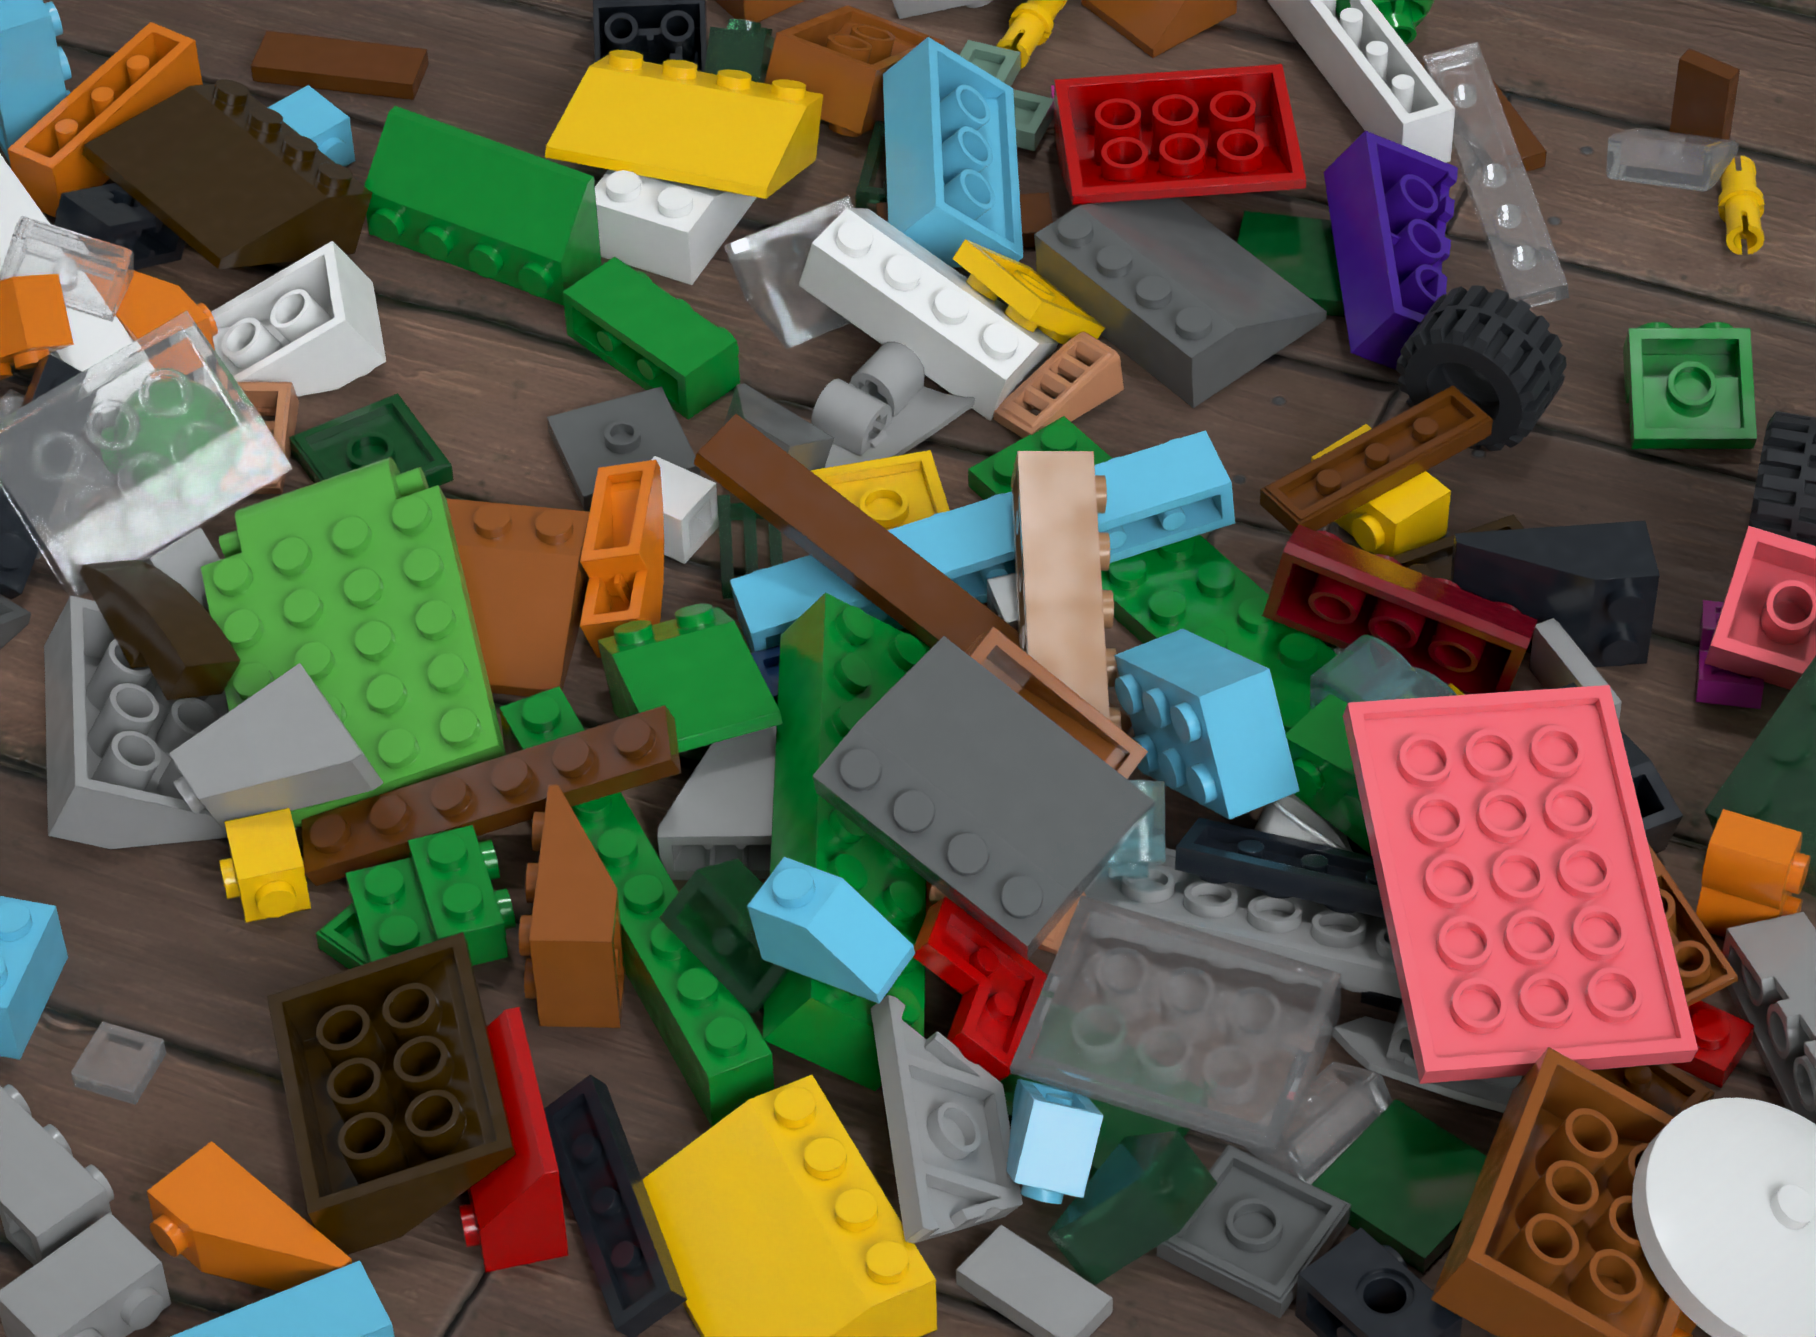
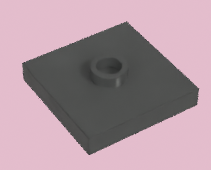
(617, 434)
(1256, 1231)

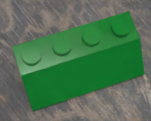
(482, 205)

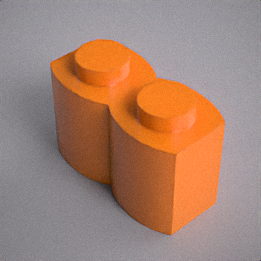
(1750, 873)

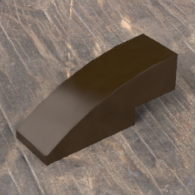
(162, 628)

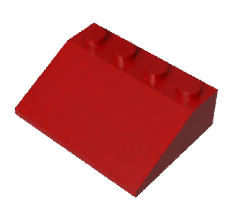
(1176, 134)

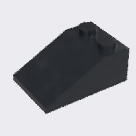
(1586, 577)

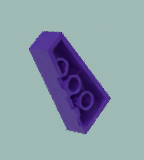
(1388, 240)

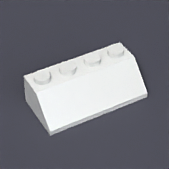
(916, 299)

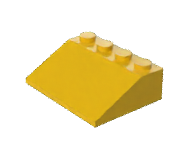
(689, 125)
(788, 1228)

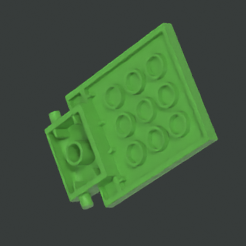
(377, 610)

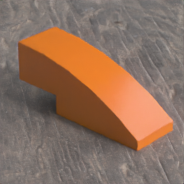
(623, 550)

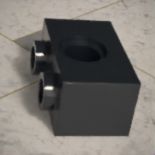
(1357, 1279)

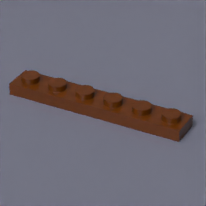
(492, 793)

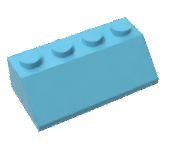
(951, 154)

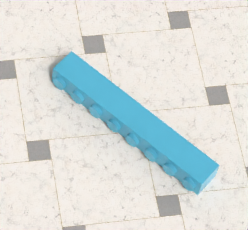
(1150, 503)

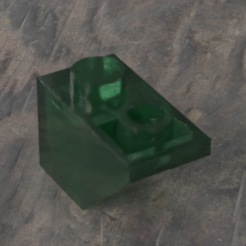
(740, 47)

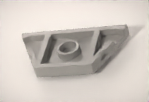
(943, 1130)

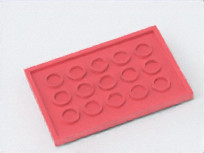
(1517, 883)

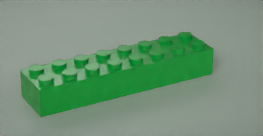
(830, 676)

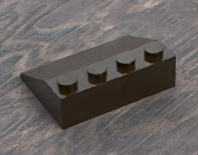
(233, 178)
(390, 1091)

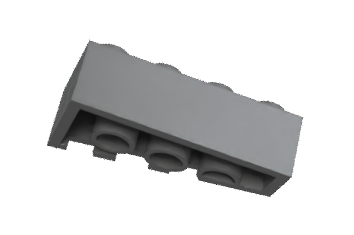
(1779, 997)

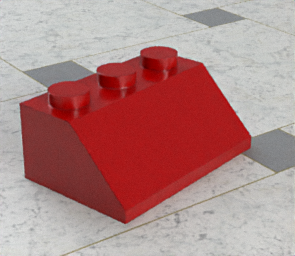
(519, 1205)

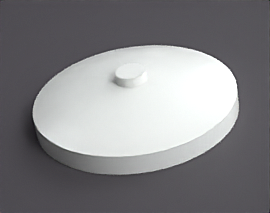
(1733, 1217)

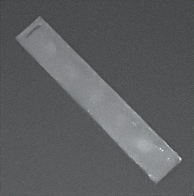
(1497, 178)

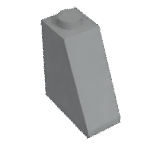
(273, 755)
(723, 809)

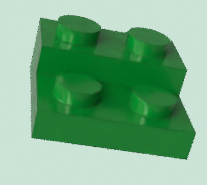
(1690, 387)
(434, 896)

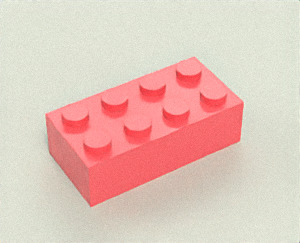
(1768, 611)

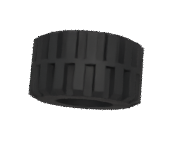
(1491, 354)
(1787, 479)

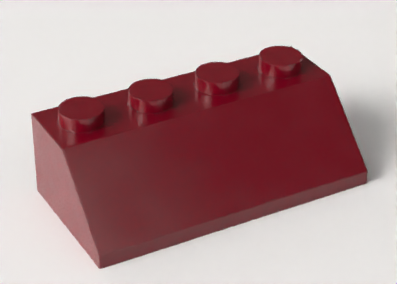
(1432, 622)

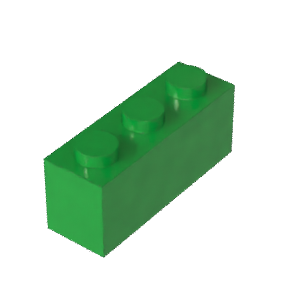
(652, 336)

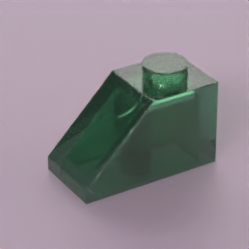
(717, 928)
(1132, 1204)

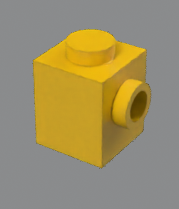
(265, 866)

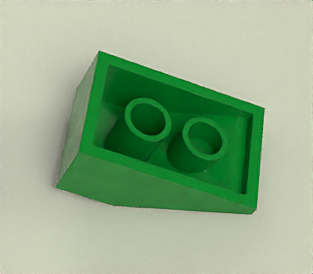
(695, 670)

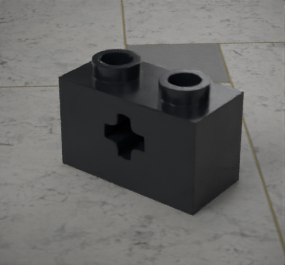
(119, 219)

